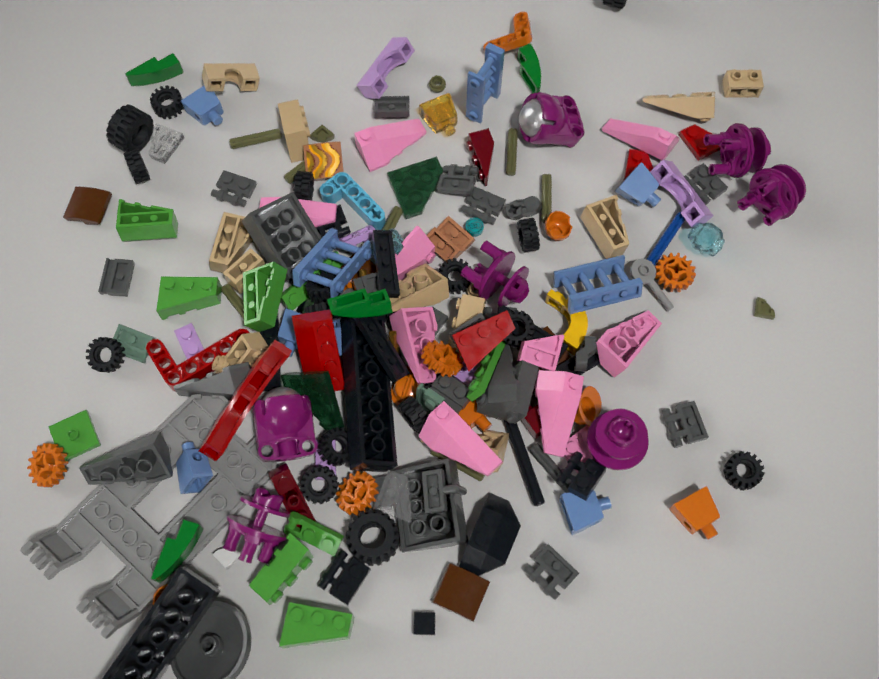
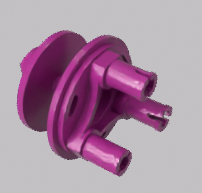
(740, 150)
(775, 192)
(490, 279)
(618, 439)
(255, 530)

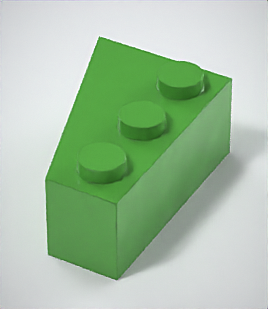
(145, 222)
(186, 294)
(262, 295)
(282, 570)
(314, 625)

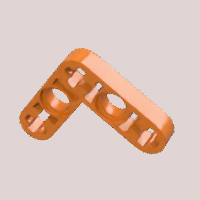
(521, 36)

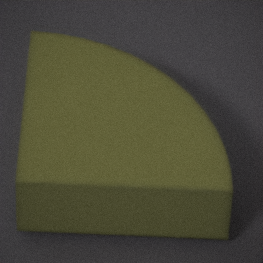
(322, 134)
(763, 309)

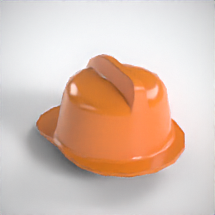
(404, 388)
(588, 407)

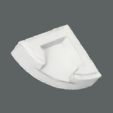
(226, 557)

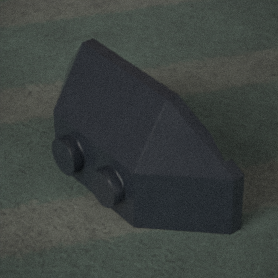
(491, 537)

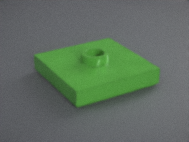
(75, 435)

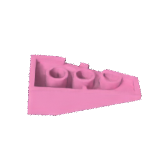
(644, 137)
(385, 141)
(318, 212)
(416, 252)
(414, 330)
(623, 343)
(558, 402)
(451, 436)

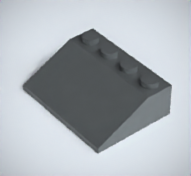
(282, 232)
(436, 529)

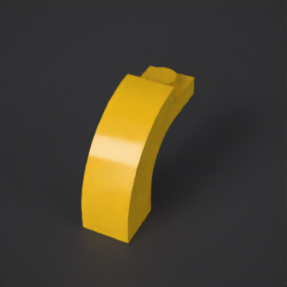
(576, 322)

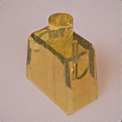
(440, 114)

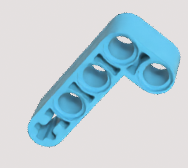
(373, 215)

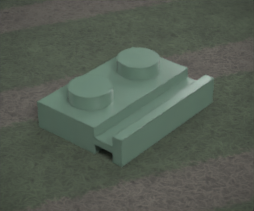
(133, 342)
(428, 398)

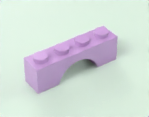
(395, 53)
(691, 204)

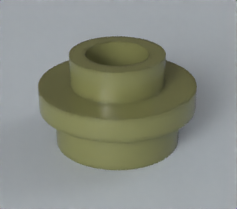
(437, 83)

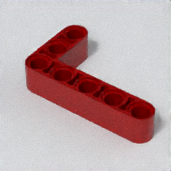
(197, 361)

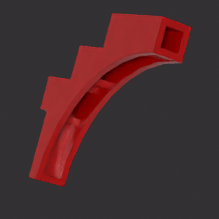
(243, 399)

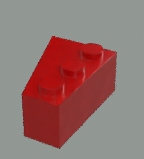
(482, 338)

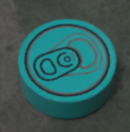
(474, 227)

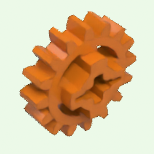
(676, 271)
(442, 358)
(47, 465)
(357, 493)

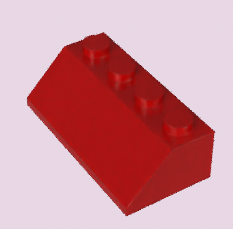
(319, 345)

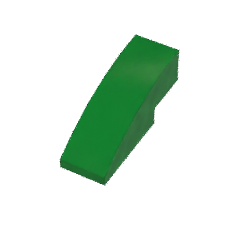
(530, 67)
(155, 71)
(361, 304)
(176, 550)

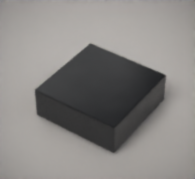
(424, 623)

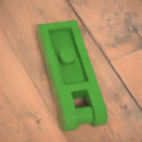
(313, 533)

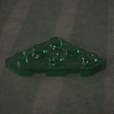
(415, 185)
(321, 394)

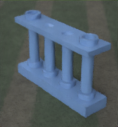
(484, 83)
(322, 251)
(601, 296)

